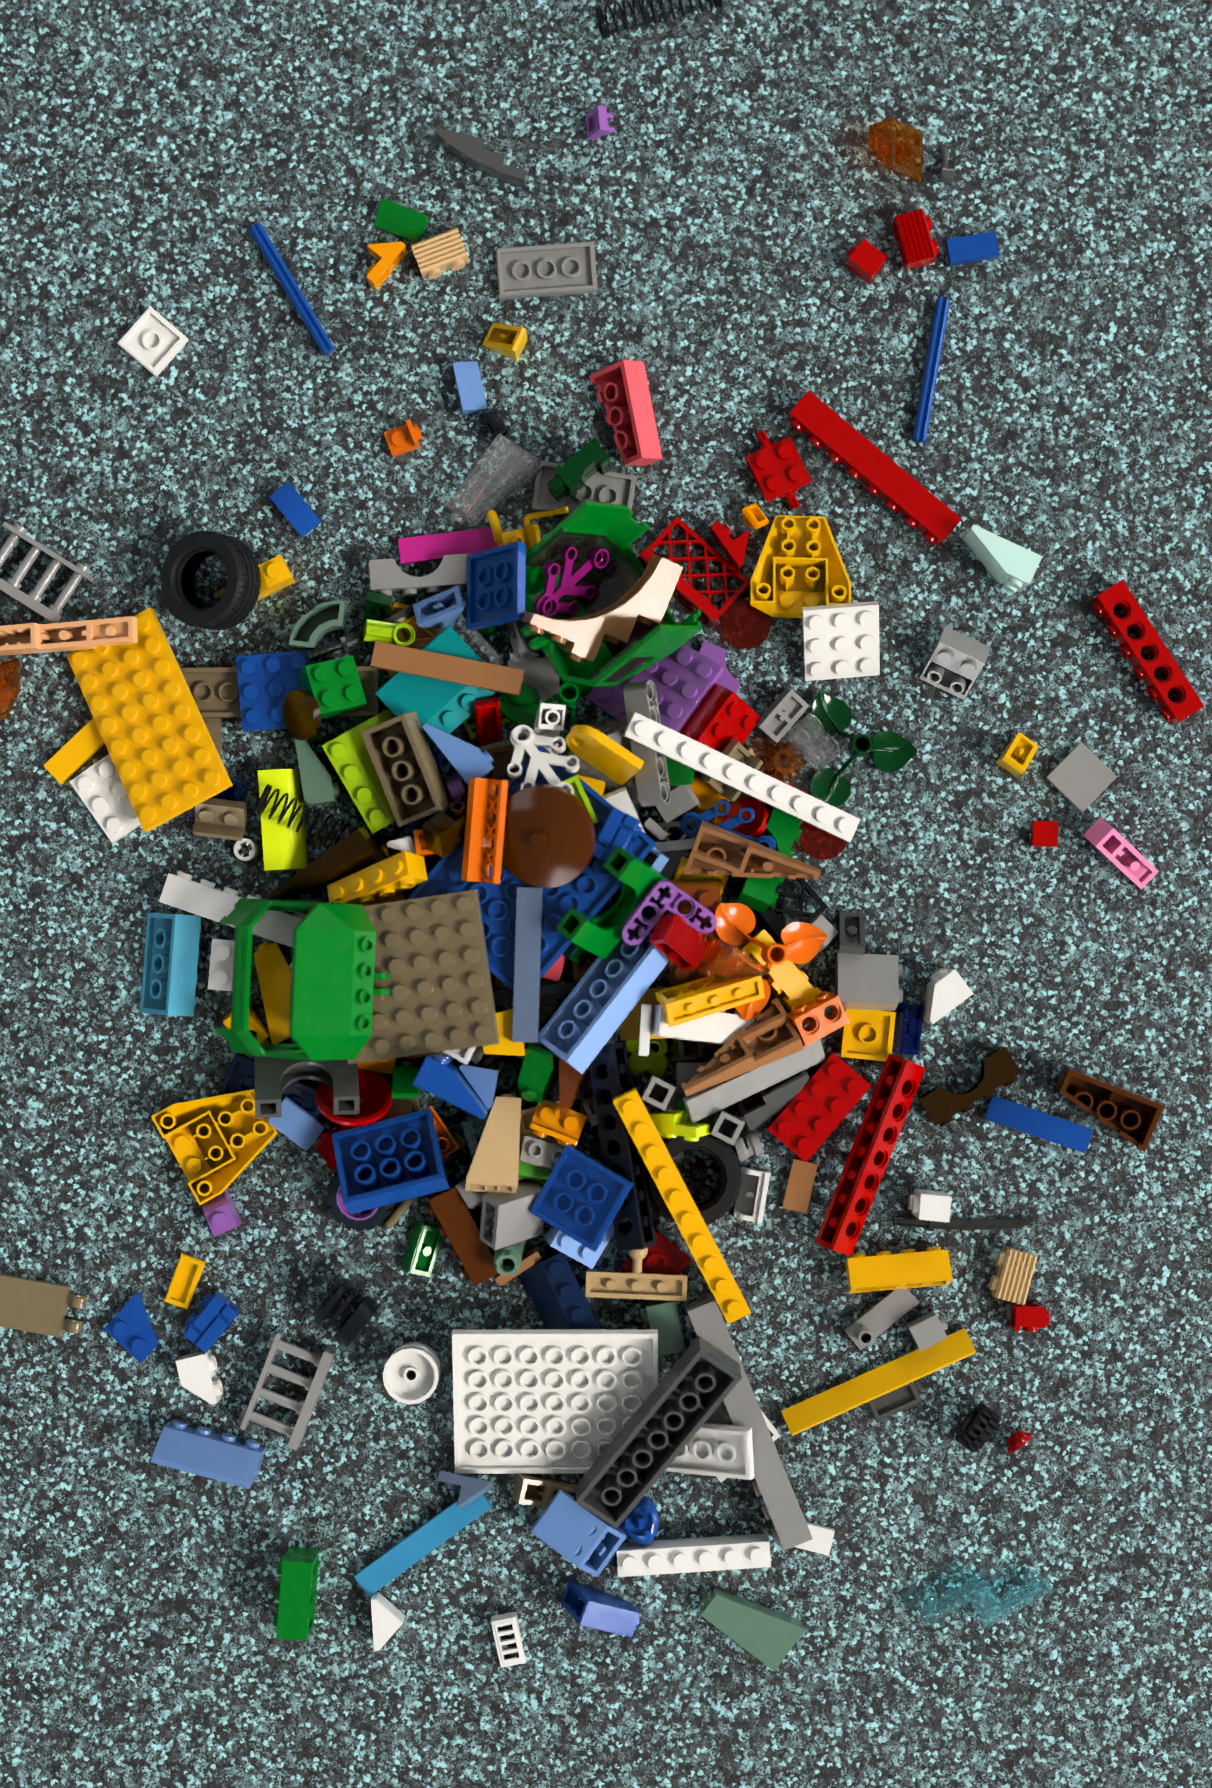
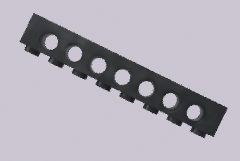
(627, 1157)

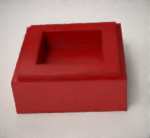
(1044, 833)

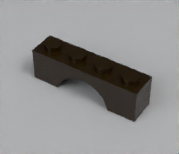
(996, 1070)

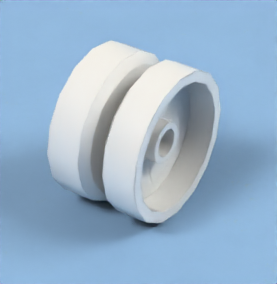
(398, 1379)

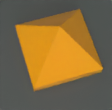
(754, 517)

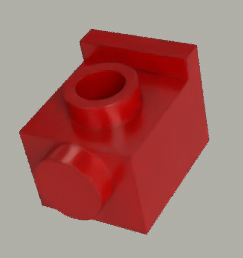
(1029, 1317)

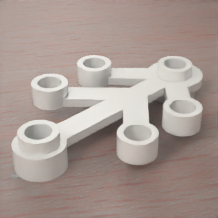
(539, 760)

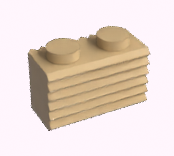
(440, 254)
(1013, 1275)

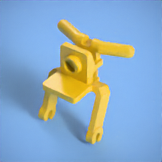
(528, 534)

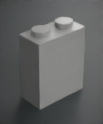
(868, 981)
(508, 1217)

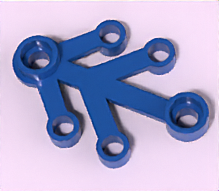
(727, 825)

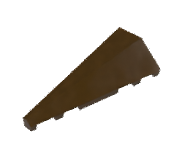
(343, 859)

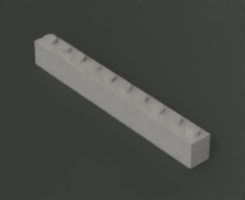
(744, 1411)

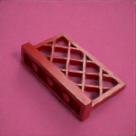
(684, 591)

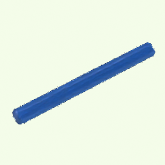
(291, 288)
(931, 369)

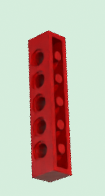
(1160, 657)

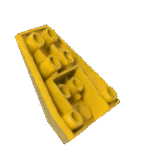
(798, 568)
(214, 1139)

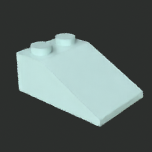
(1004, 560)

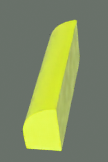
(281, 845)

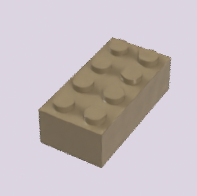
(406, 768)

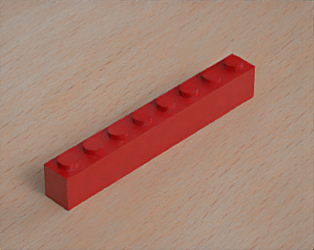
(873, 469)

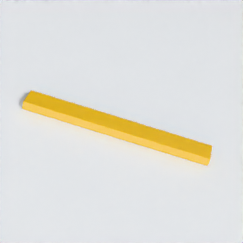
(877, 1382)

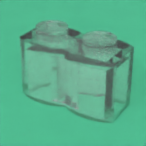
(811, 738)

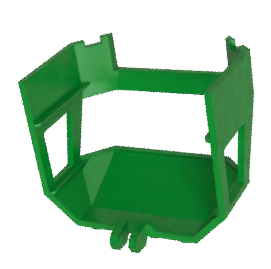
(328, 980)

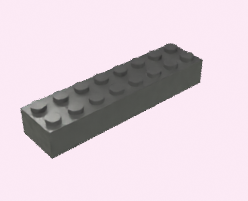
(657, 1432)

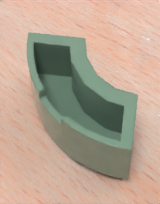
(318, 624)

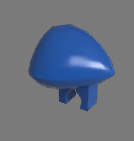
(641, 1522)

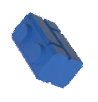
(617, 830)
(211, 1321)

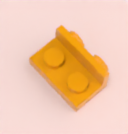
(548, 1122)

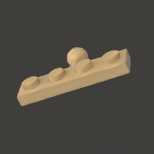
(635, 1283)

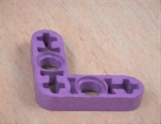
(668, 902)

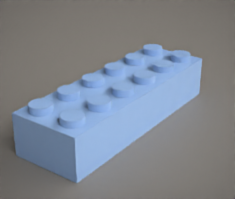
(602, 1001)

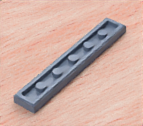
(527, 964)

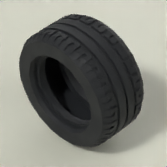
(179, 580)
(730, 1181)

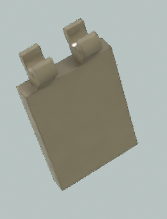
(38, 1306)

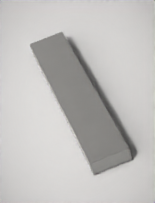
(738, 1088)

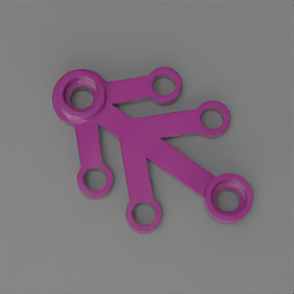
(547, 603)

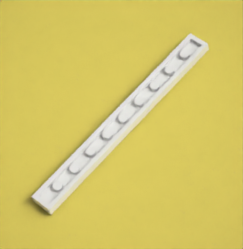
(741, 777)

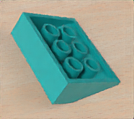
(435, 701)

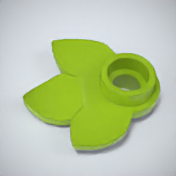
(655, 1062)

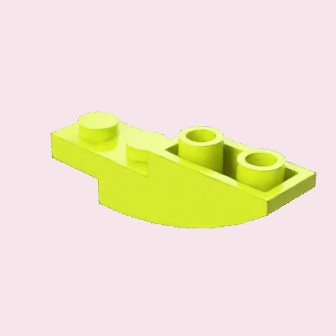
(675, 1123)

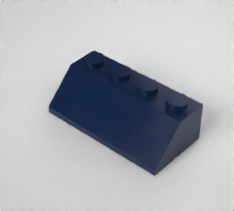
(559, 1294)

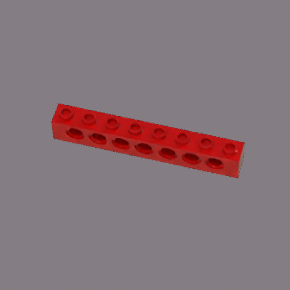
(869, 1155)

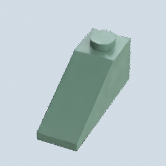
(316, 780)

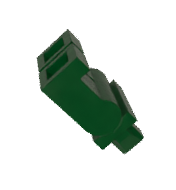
(578, 469)

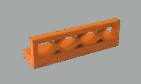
(481, 830)

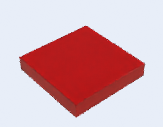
(661, 1258)

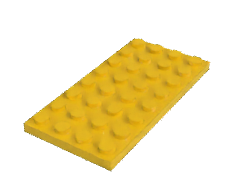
(150, 724)

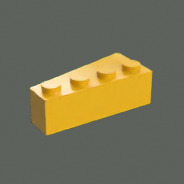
(785, 980)

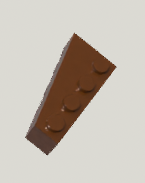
(1118, 1107)
(463, 1232)

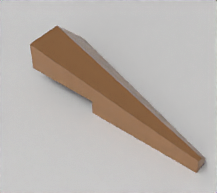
(731, 854)
(762, 1042)

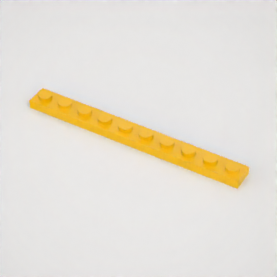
(681, 1205)

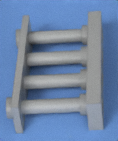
(33, 598)
(313, 1385)

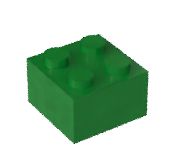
(334, 686)

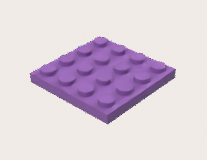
(680, 685)

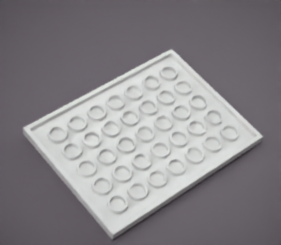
(546, 1396)

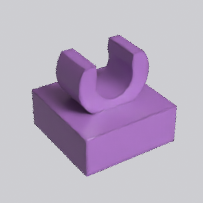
(597, 122)

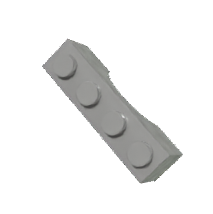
(389, 578)

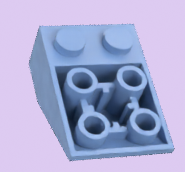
(578, 1533)

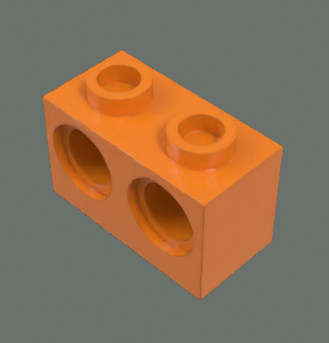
(819, 1024)

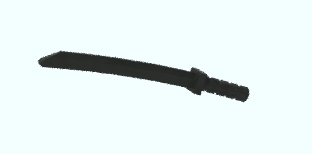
(344, 642)
(963, 1224)

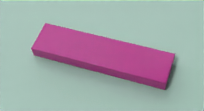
(435, 546)

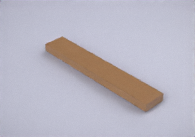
(447, 668)

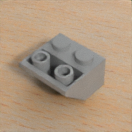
(955, 662)

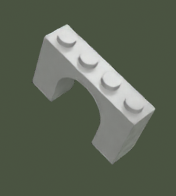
(666, 1095)

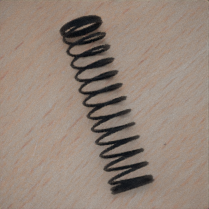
(603, 22)
(262, 804)

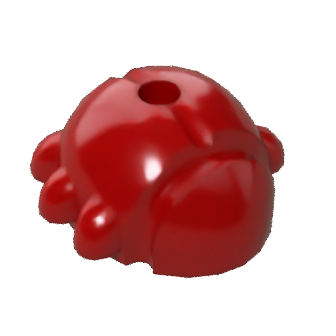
(1017, 1440)

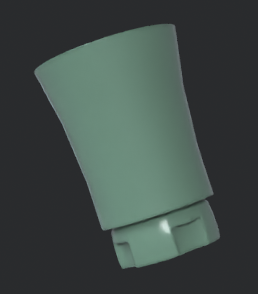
(509, 1259)

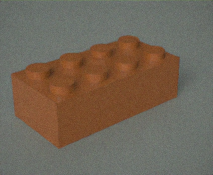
(708, 894)

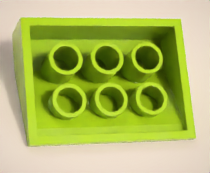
(359, 775)

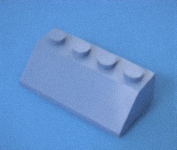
(209, 1453)

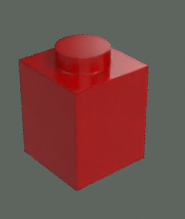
(865, 260)

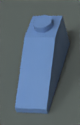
(464, 757)

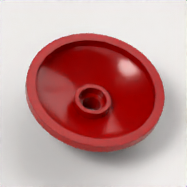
(374, 1100)

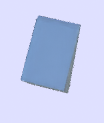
(439, 609)
(483, 1081)

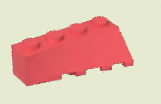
(629, 411)

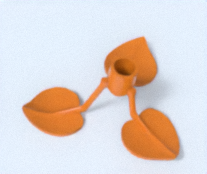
(799, 939)

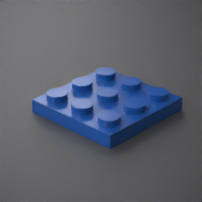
(496, 586)
(264, 684)
(581, 1197)

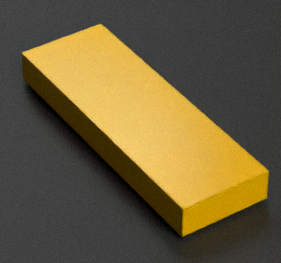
(75, 752)

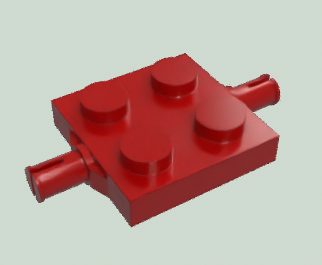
(778, 470)

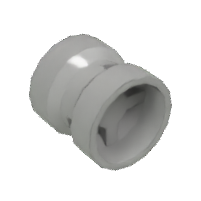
(753, 1143)

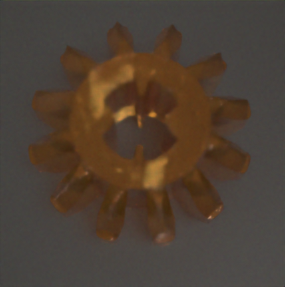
(788, 754)

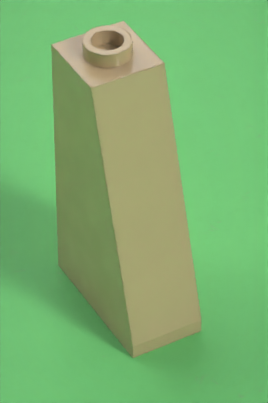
(497, 1154)

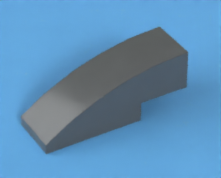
(770, 1101)

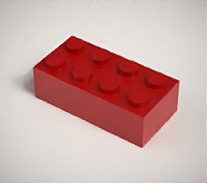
(818, 1106)

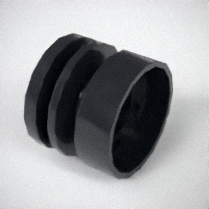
(346, 1312)

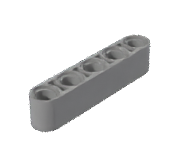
(652, 778)

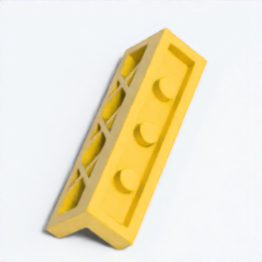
(710, 997)

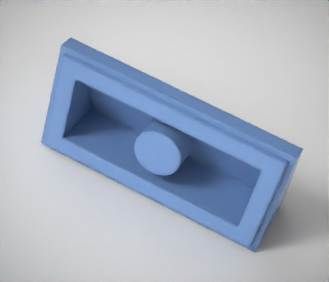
(470, 387)
(297, 1124)

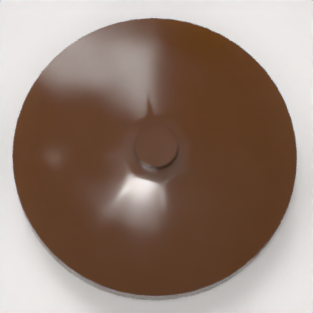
(547, 836)

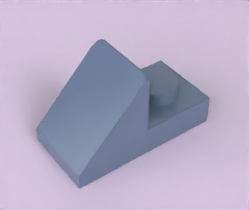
(470, 1487)

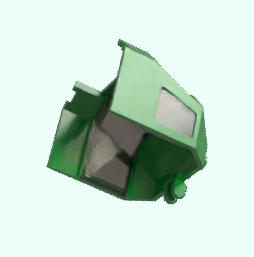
(614, 530)

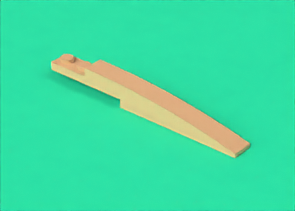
(67, 636)

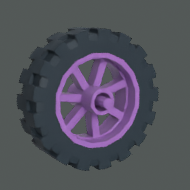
(358, 1220)

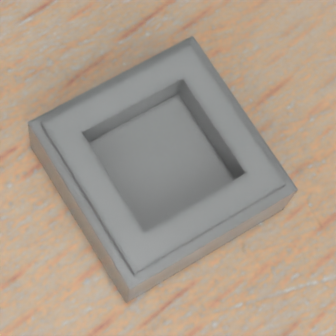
(655, 829)

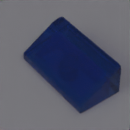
(907, 1029)

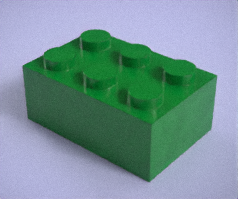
(296, 1593)

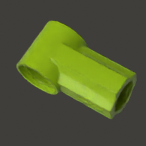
(386, 632)

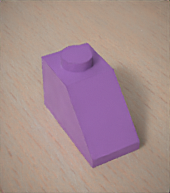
(221, 1213)

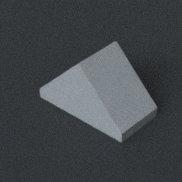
(681, 801)

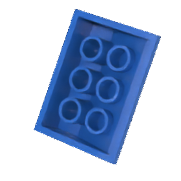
(445, 1080)
(389, 1161)

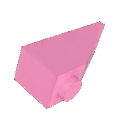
(1120, 853)

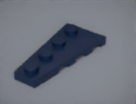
(242, 1077)

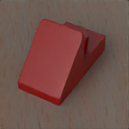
(733, 549)

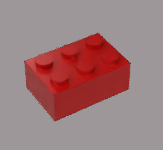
(720, 719)

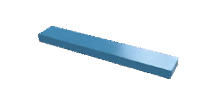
(419, 1544)

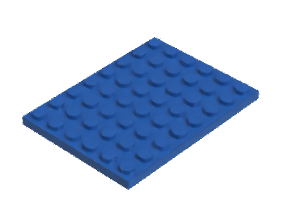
(498, 901)

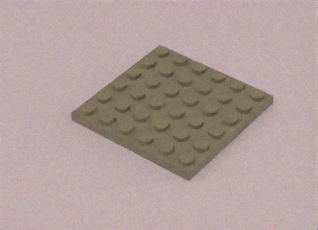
(436, 981)

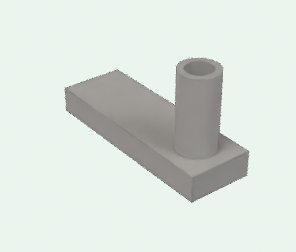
(880, 1317)

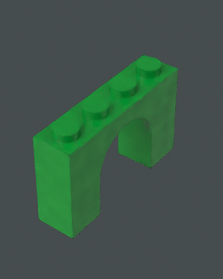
(603, 932)

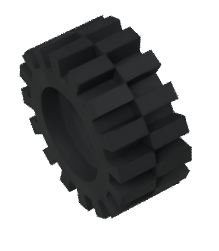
(977, 1427)

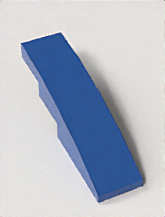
(1039, 1124)

